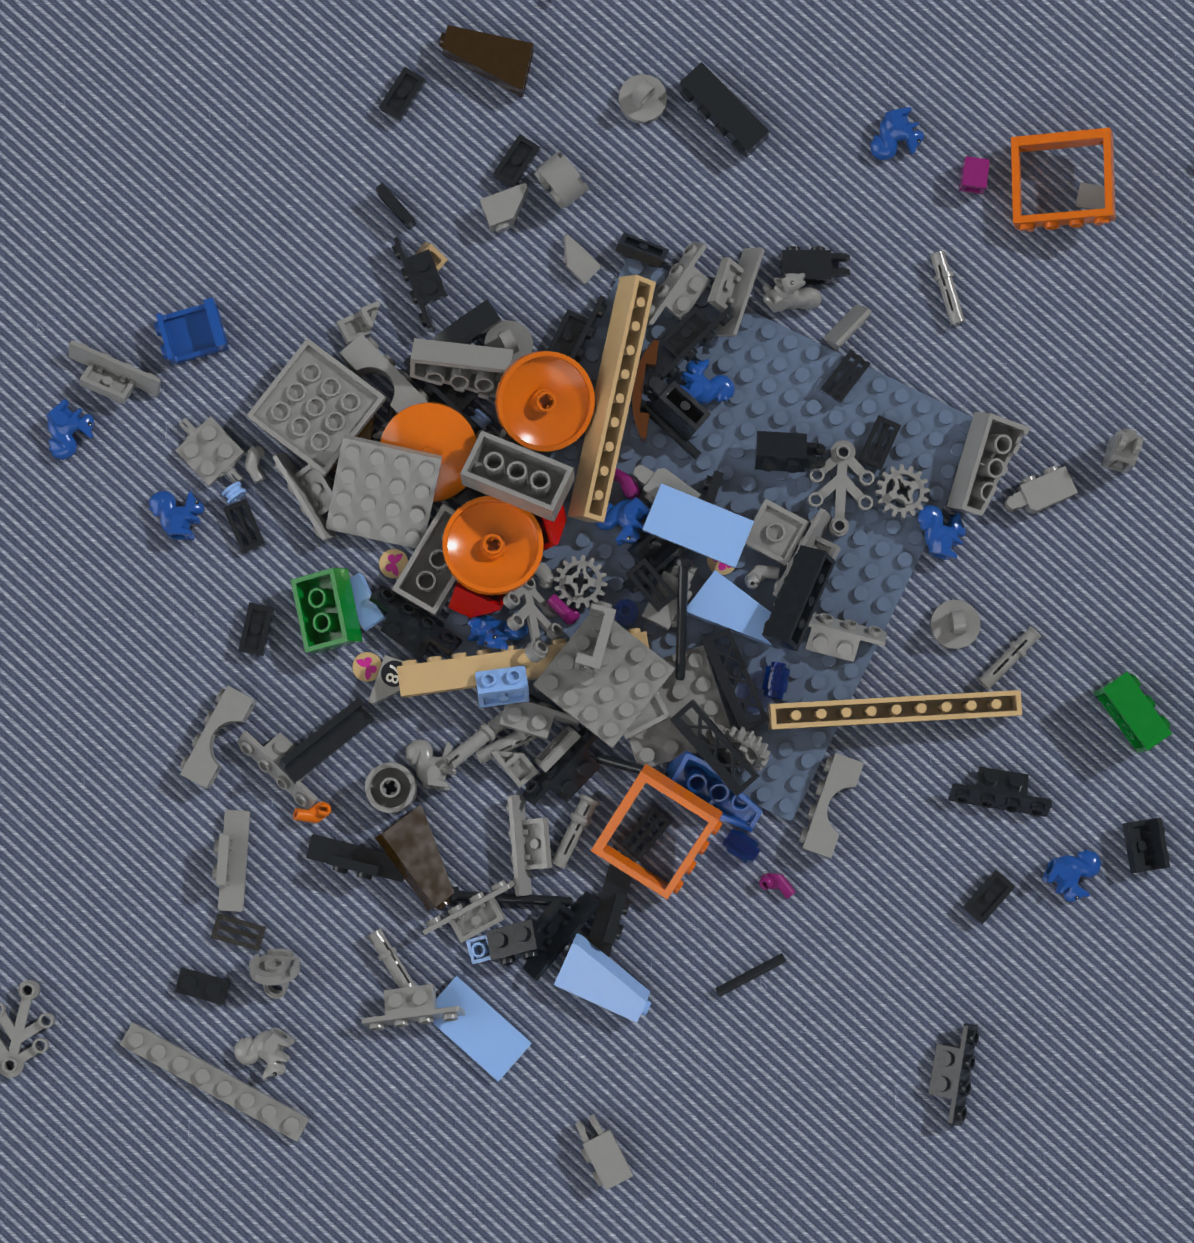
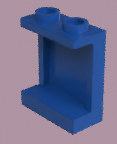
(191, 332)

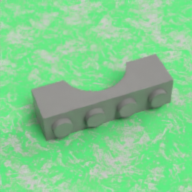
(365, 359)
(201, 764)
(820, 835)

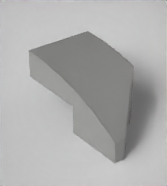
(578, 260)
(358, 323)
(516, 766)

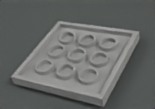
(315, 405)
(383, 491)
(620, 692)
(664, 741)

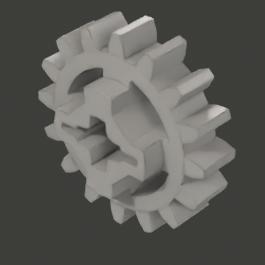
(898, 481)
(592, 583)
(748, 746)

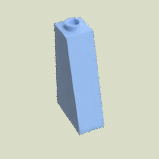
(728, 607)
(602, 981)

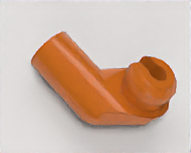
(314, 814)

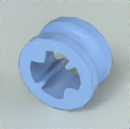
(480, 419)
(234, 492)

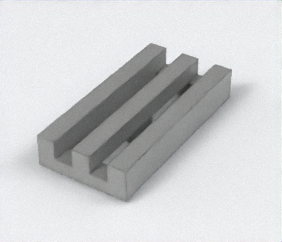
(556, 748)

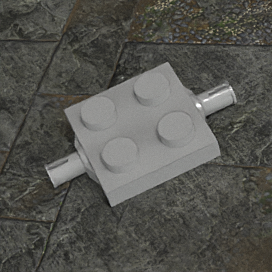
(210, 451)

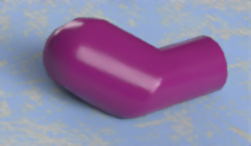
(628, 484)
(567, 614)
(776, 881)

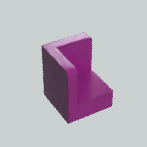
(974, 175)

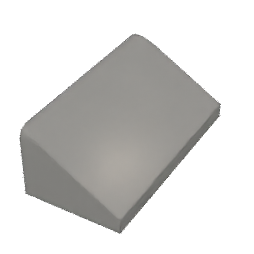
(847, 326)

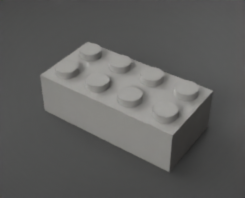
(517, 476)
(426, 577)

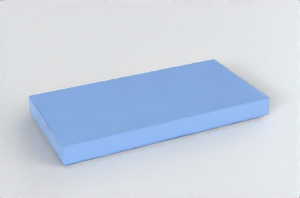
(698, 525)
(481, 1031)

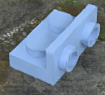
(502, 686)

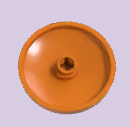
(545, 401)
(438, 431)
(492, 546)

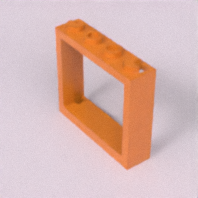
(1063, 140)
(683, 797)

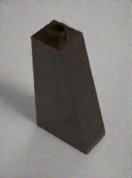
(490, 56)
(417, 858)

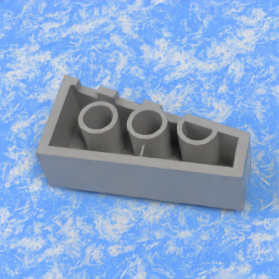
(460, 365)
(983, 461)

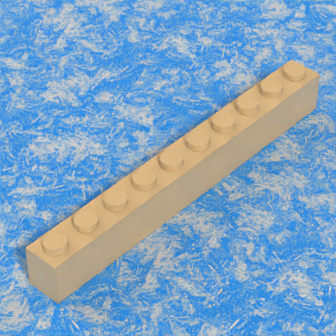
(612, 399)
(459, 672)
(894, 710)

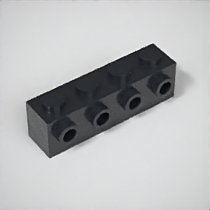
(724, 110)
(798, 598)

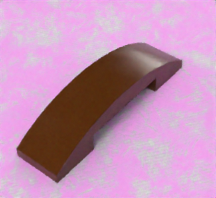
(647, 361)

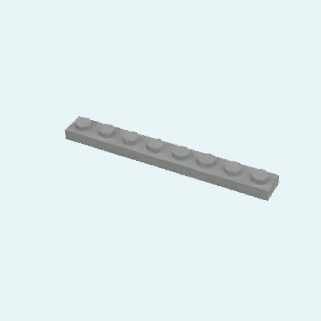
(215, 1081)

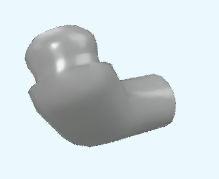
(252, 461)
(759, 573)
(545, 575)

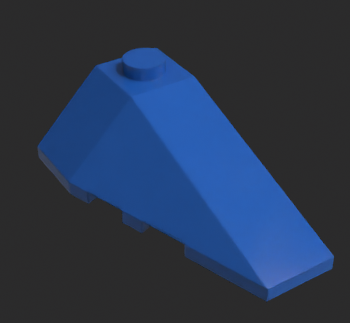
(700, 779)

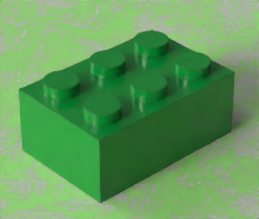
(326, 610)
(1133, 712)

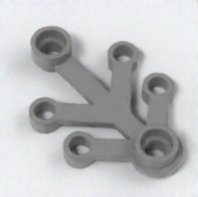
(841, 483)
(537, 648)
(19, 1033)

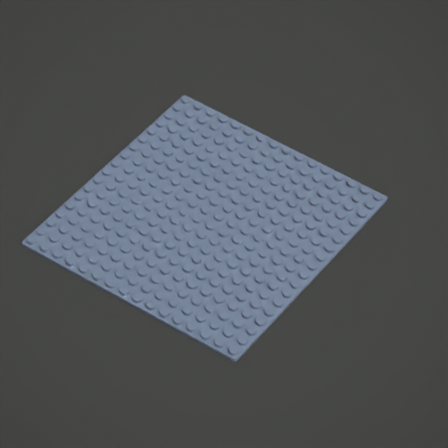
(776, 390)

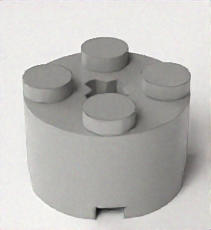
(562, 179)
(378, 794)

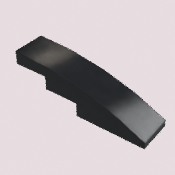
(470, 326)

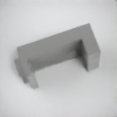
(593, 663)

